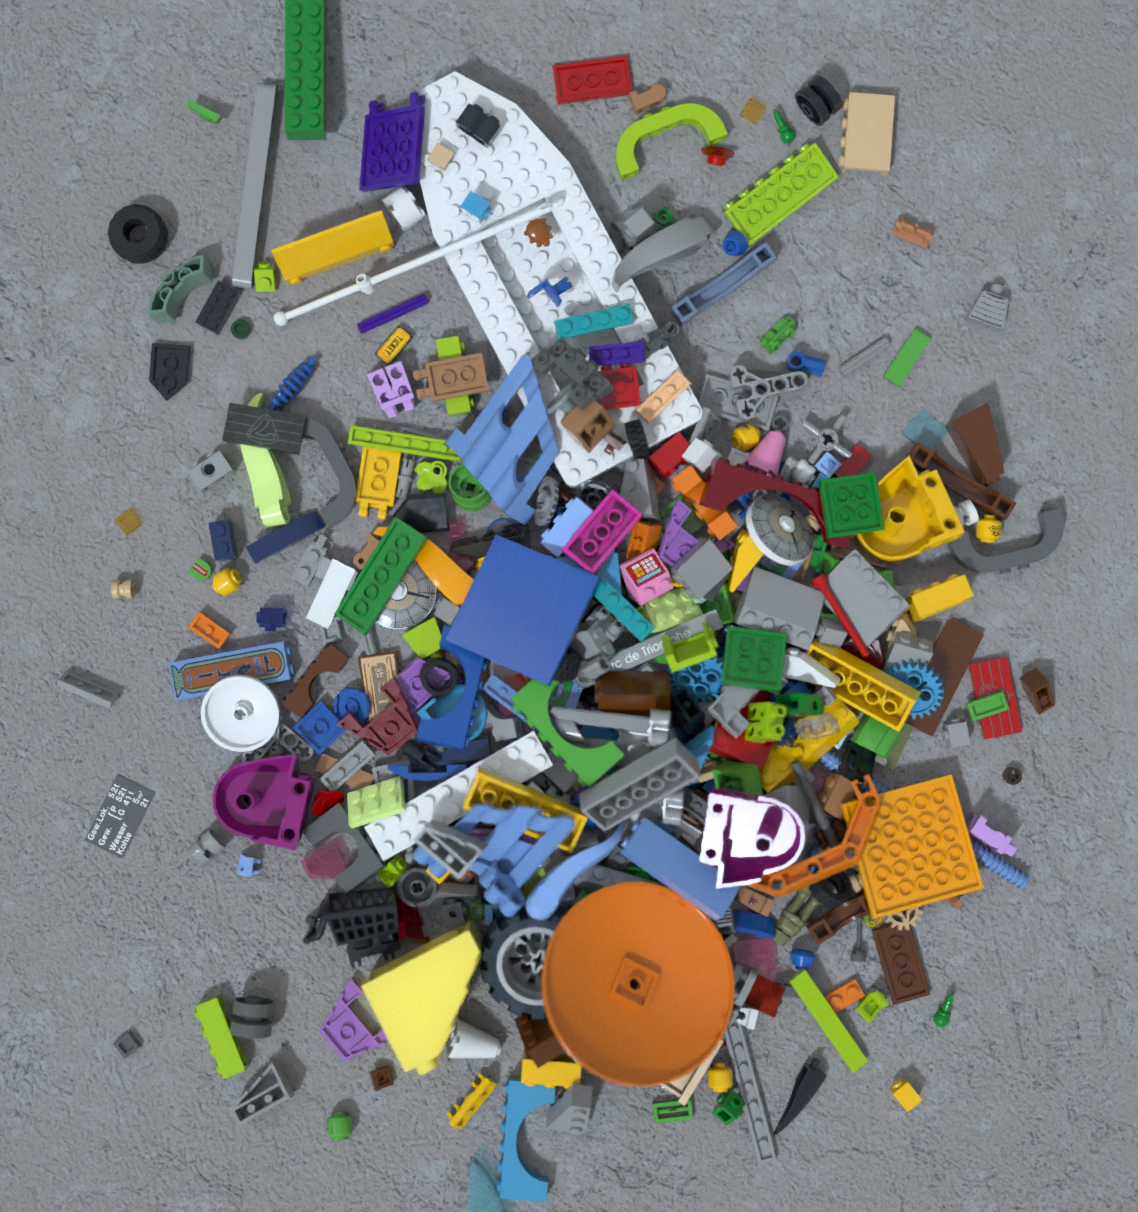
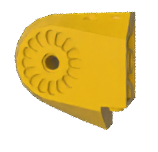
(913, 515)

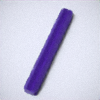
(392, 313)

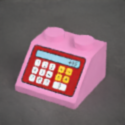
(646, 577)

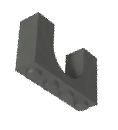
(368, 860)

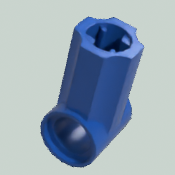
(806, 364)

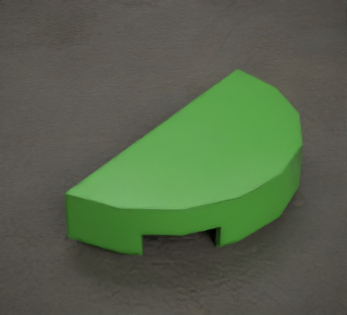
(205, 113)

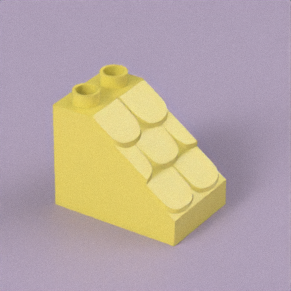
(422, 995)

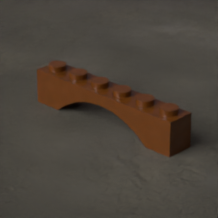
(980, 495)

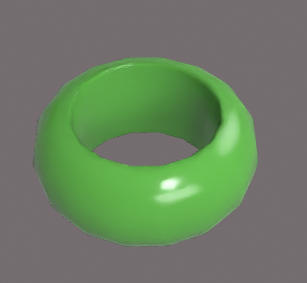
(479, 905)

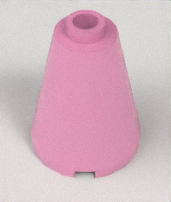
(767, 454)

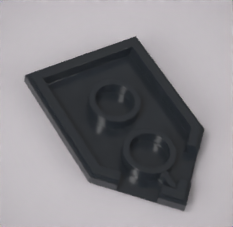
(169, 368)
(425, 512)

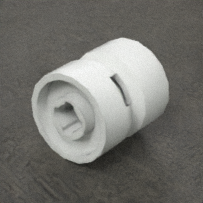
(966, 513)

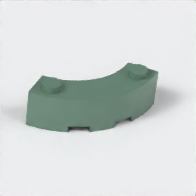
(177, 286)

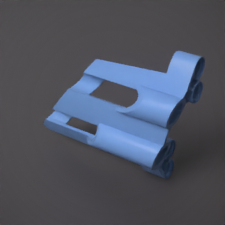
(493, 449)
(506, 860)

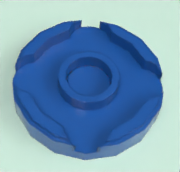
(352, 700)

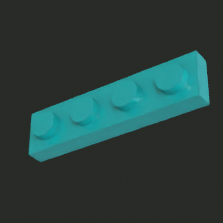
(594, 322)
(622, 609)

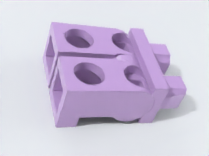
(392, 394)
(994, 839)

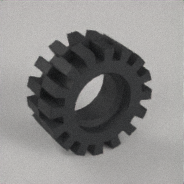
(636, 437)

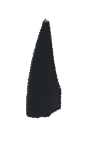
(805, 1087)

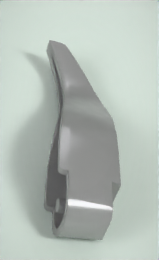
(663, 248)

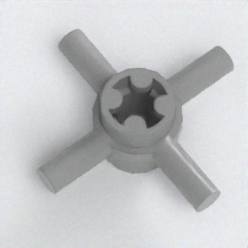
(831, 433)

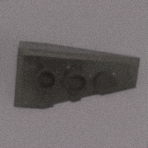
(479, 546)

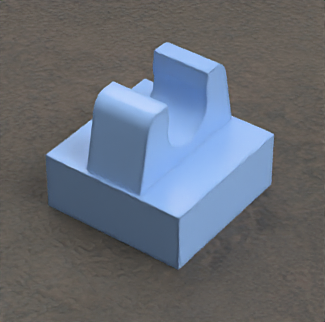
(827, 465)
(246, 864)

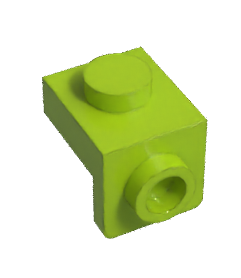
(265, 277)
(393, 871)
(871, 1005)

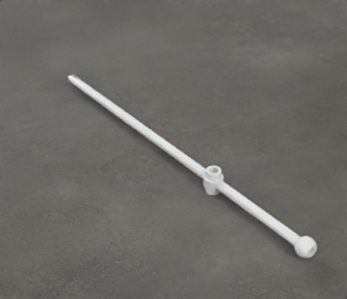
(366, 283)

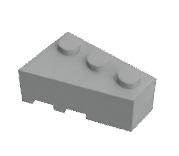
(640, 487)

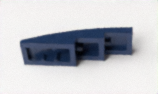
(285, 537)
(476, 750)

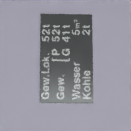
(119, 816)

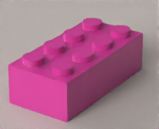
(602, 533)

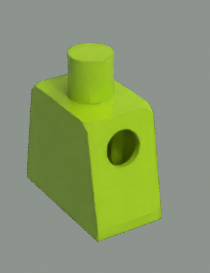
(425, 639)

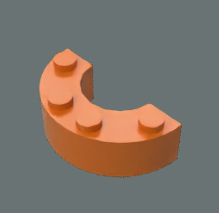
(692, 486)

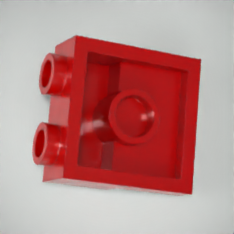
(625, 387)

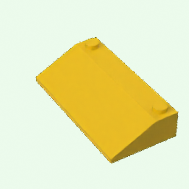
(333, 248)

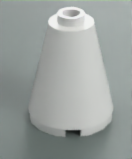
(471, 1042)

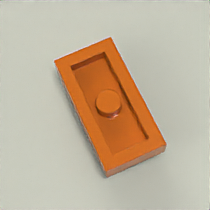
(209, 630)
(844, 995)

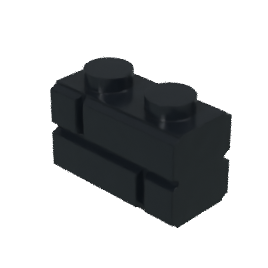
(687, 711)

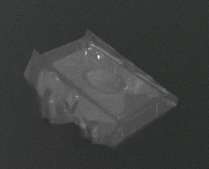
(817, 726)

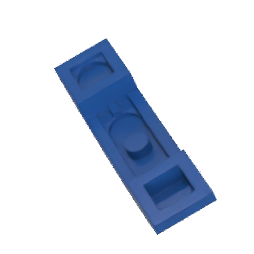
(450, 770)
(754, 923)

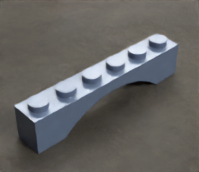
(723, 285)

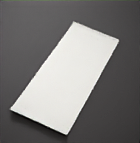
(330, 593)

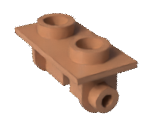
(912, 232)

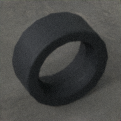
(448, 687)

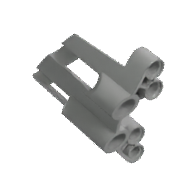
(636, 738)

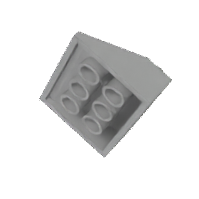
(865, 597)
(780, 607)

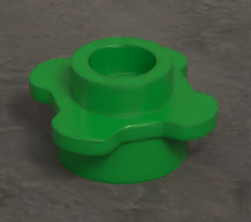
(668, 218)

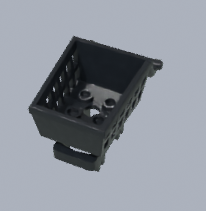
(379, 932)

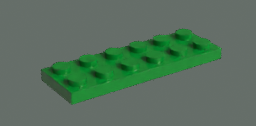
(381, 576)

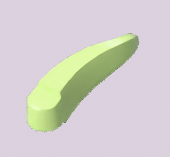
(267, 480)

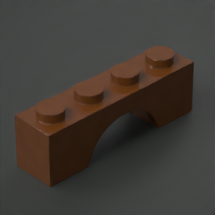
(300, 699)
(831, 921)

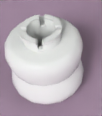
(803, 472)

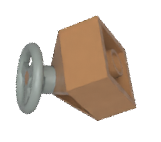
(584, 426)

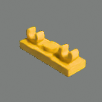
(472, 1102)

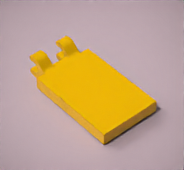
(377, 481)

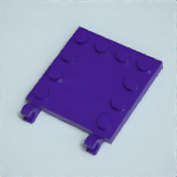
(392, 145)

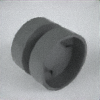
(253, 1012)

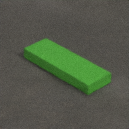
(906, 357)

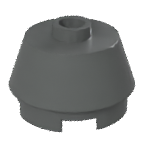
(593, 492)

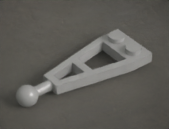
(381, 774)

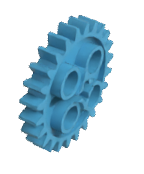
(700, 679)
(931, 683)

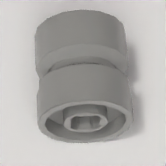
(205, 849)

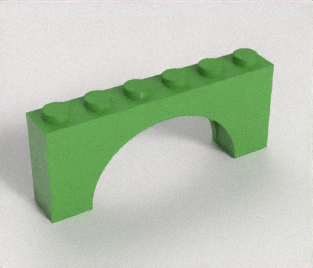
(587, 763)

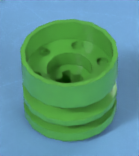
(461, 483)

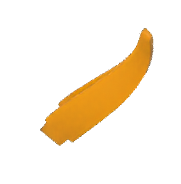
(441, 571)

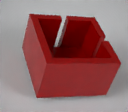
(669, 456)

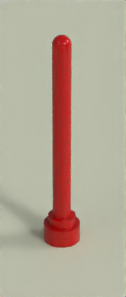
(821, 583)

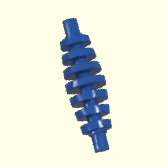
(291, 385)

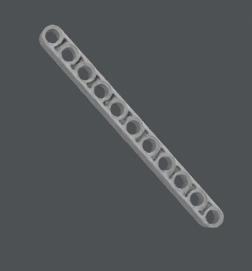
(255, 185)

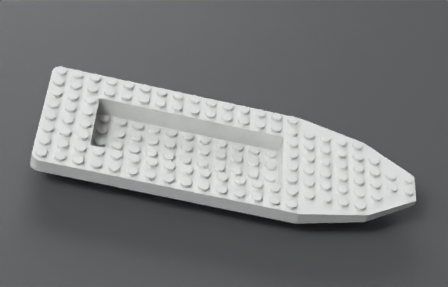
(495, 274)

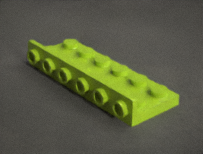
(780, 193)

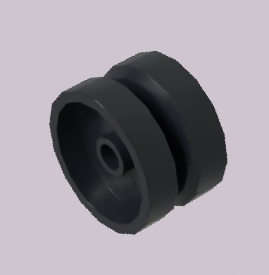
(818, 100)

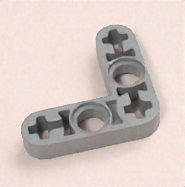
(282, 741)

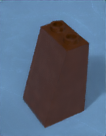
(978, 444)
(633, 692)

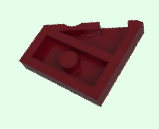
(410, 923)

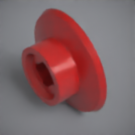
(717, 155)
(326, 800)

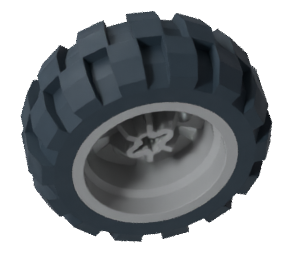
(509, 979)

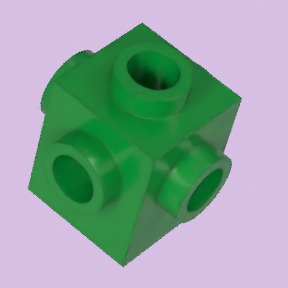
(728, 1107)

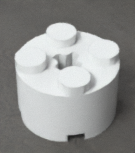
(403, 208)

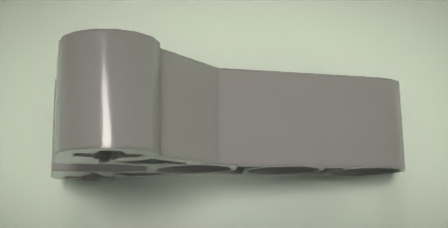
(751, 381)

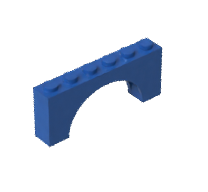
(452, 729)

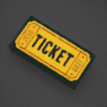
(394, 345)

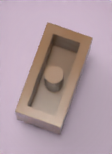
(835, 792)

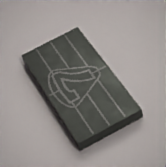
(264, 428)

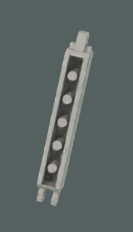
(596, 877)

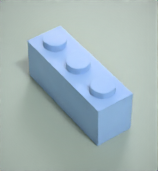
(566, 525)

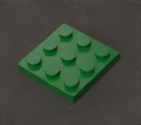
(851, 505)
(753, 659)

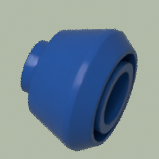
(735, 243)
(802, 958)

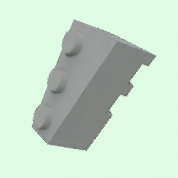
(633, 226)
(450, 847)
(265, 1094)
(571, 1110)

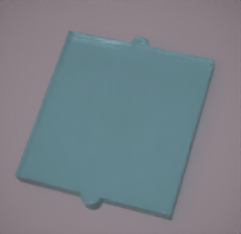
(925, 430)

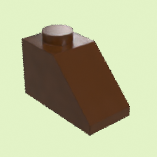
(1037, 690)

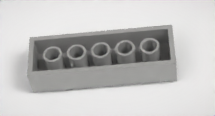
(639, 785)

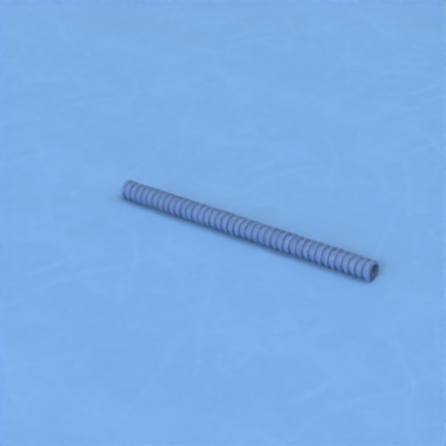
(982, 855)

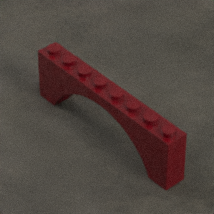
(729, 482)

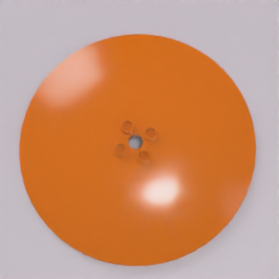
(681, 977)

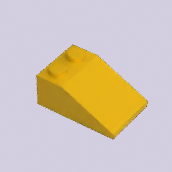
(744, 558)

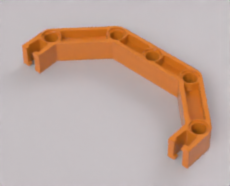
(834, 859)

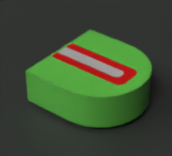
(201, 570)

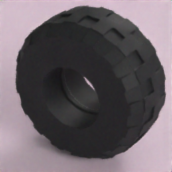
(122, 225)

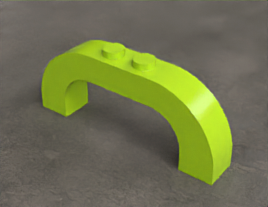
(665, 120)

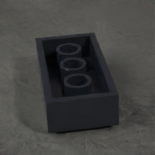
(218, 308)

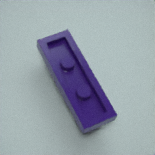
(618, 353)

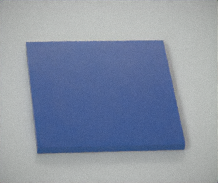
(523, 609)

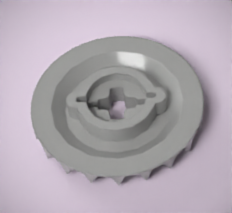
(545, 501)

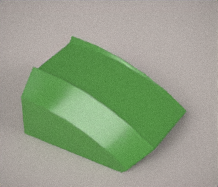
(876, 736)

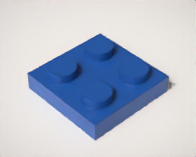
(319, 728)

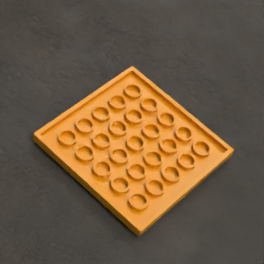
(916, 848)

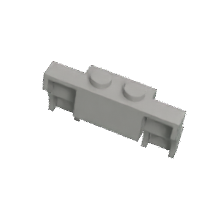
(730, 703)

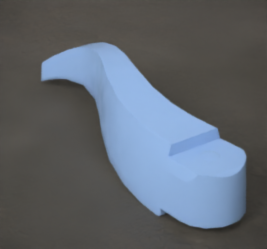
(556, 882)

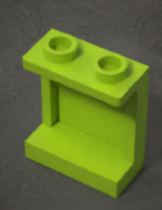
(691, 649)

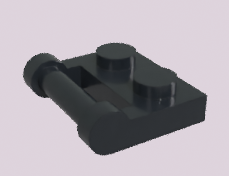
(862, 764)

